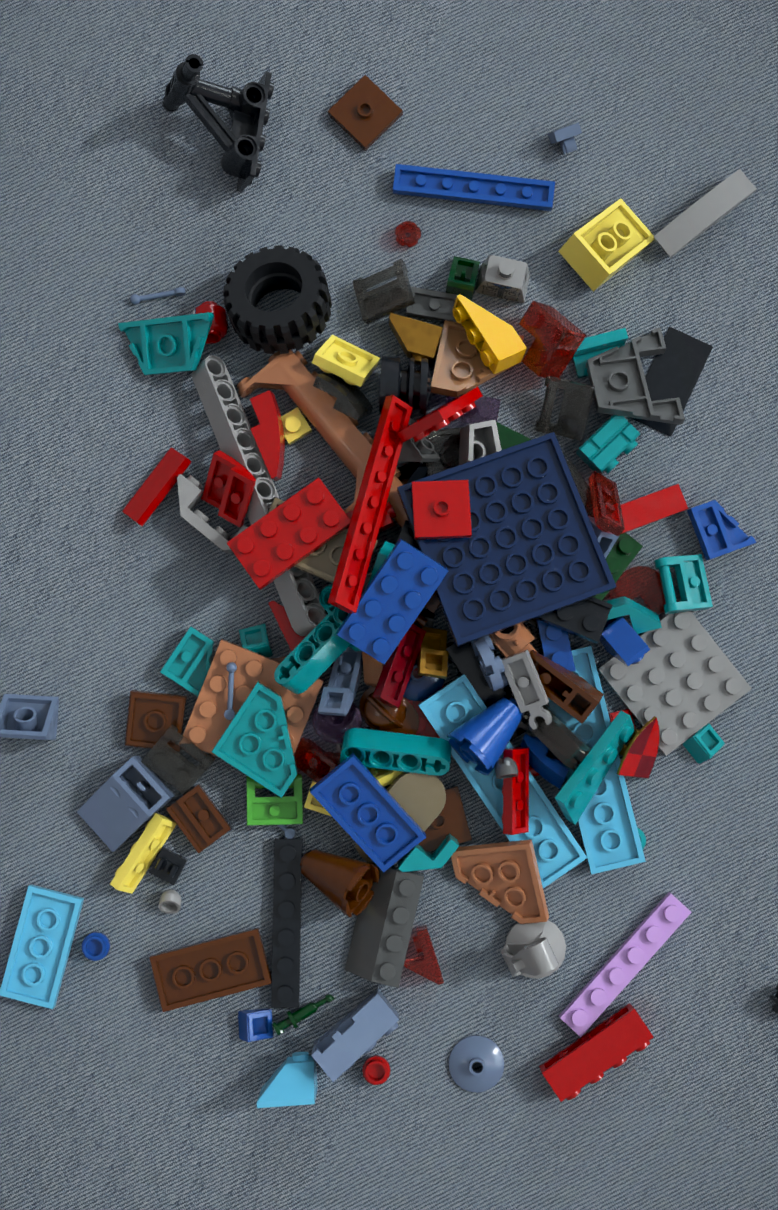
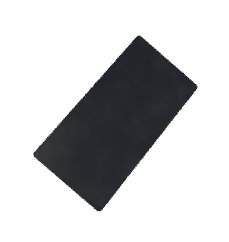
(675, 373)

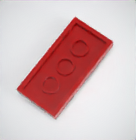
(289, 533)

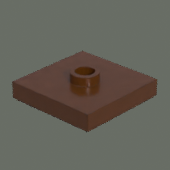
(365, 112)
(151, 716)
(450, 820)

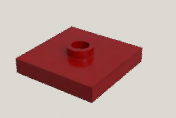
(441, 509)

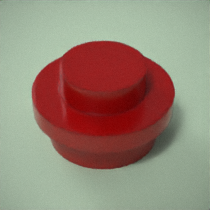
(376, 1070)

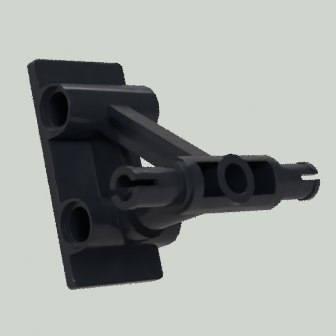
(245, 108)

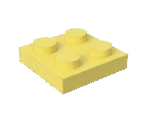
(345, 361)

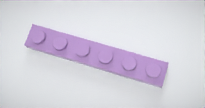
(624, 964)

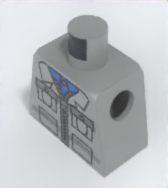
(503, 278)

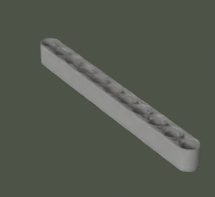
(236, 440)

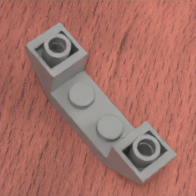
(189, 497)

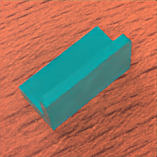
(596, 345)

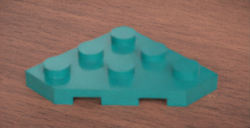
(260, 741)

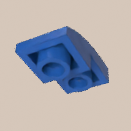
(549, 769)

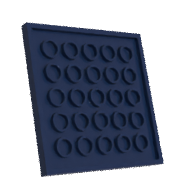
(527, 542)

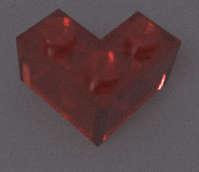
(554, 342)

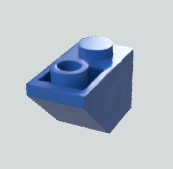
(623, 641)

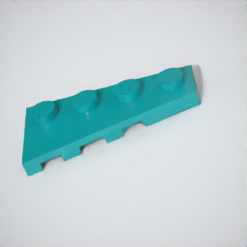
(590, 773)

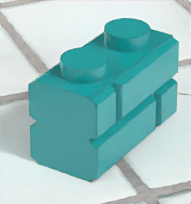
(608, 443)

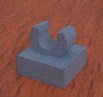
(565, 137)

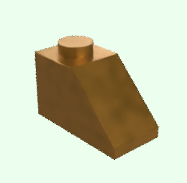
(416, 337)

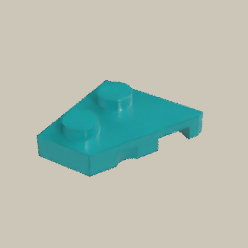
(190, 661)

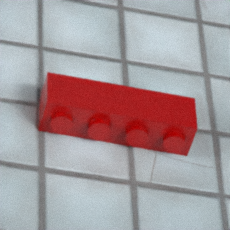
(596, 1052)

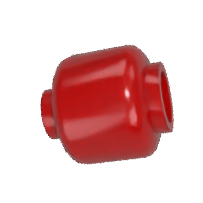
(219, 325)

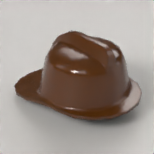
(384, 718)

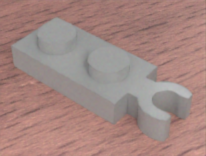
(527, 686)

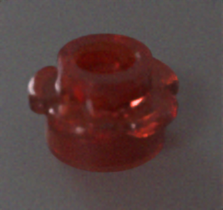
(402, 229)

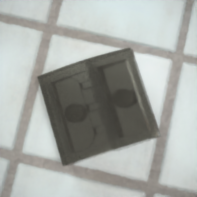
(349, 397)

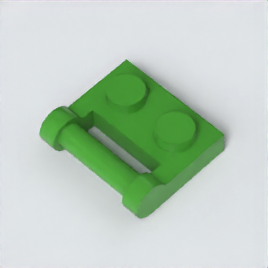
(274, 809)

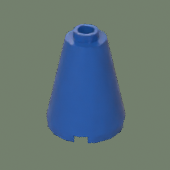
(486, 734)

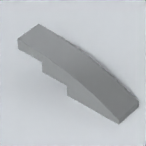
(705, 213)

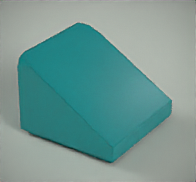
(256, 640)
(703, 744)

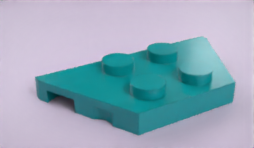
(168, 342)

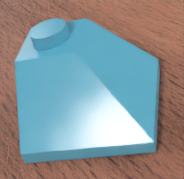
(291, 1083)

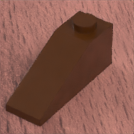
(566, 688)

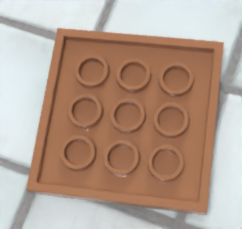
(207, 718)

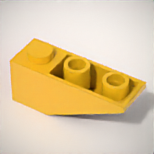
(494, 338)

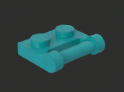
(691, 583)

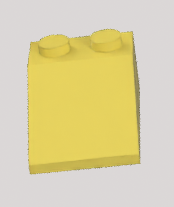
(606, 244)

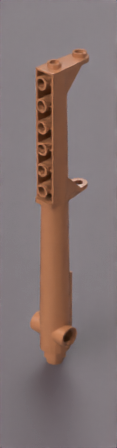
(340, 432)

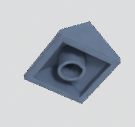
(29, 717)

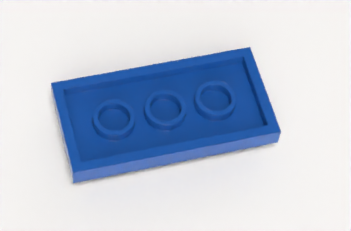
(392, 601)
(368, 812)

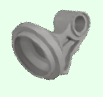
(534, 949)

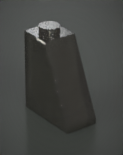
(560, 739)

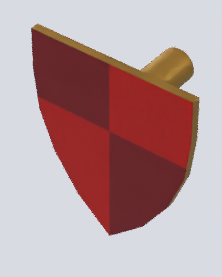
(640, 751)

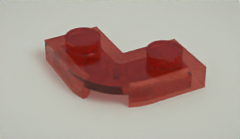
(641, 581)

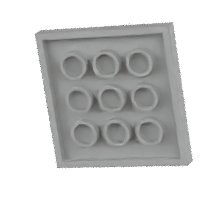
(679, 680)

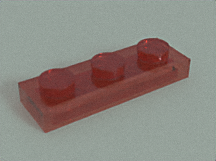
(606, 504)

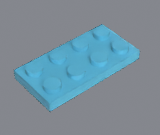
(41, 946)

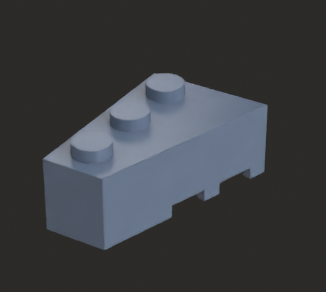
(355, 1035)

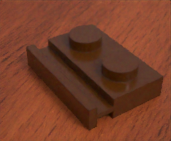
(198, 818)

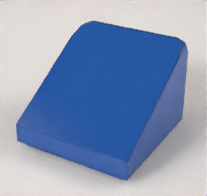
(255, 1024)

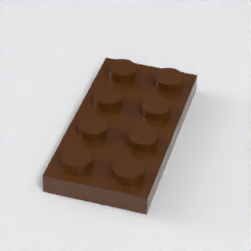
(210, 969)

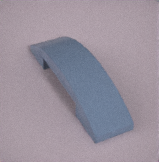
(343, 684)

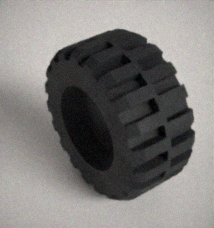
(269, 272)

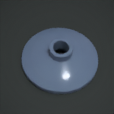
(472, 1050)

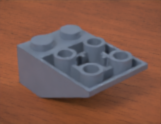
(125, 803)

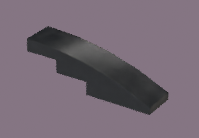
(468, 664)

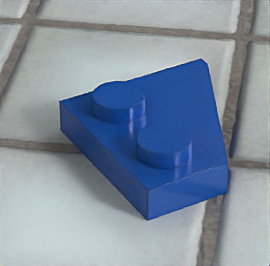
(717, 530)

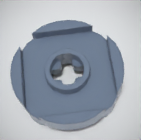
(489, 664)

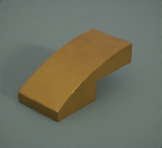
(432, 656)

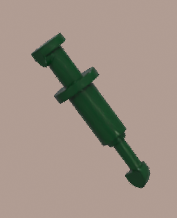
(300, 1014)

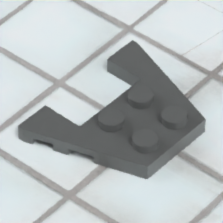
(622, 383)

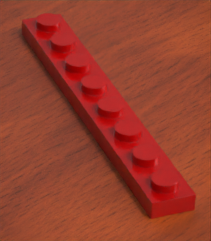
(370, 506)

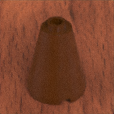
(341, 879)

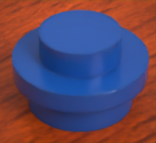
(95, 946)

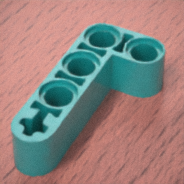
(315, 651)
(397, 751)

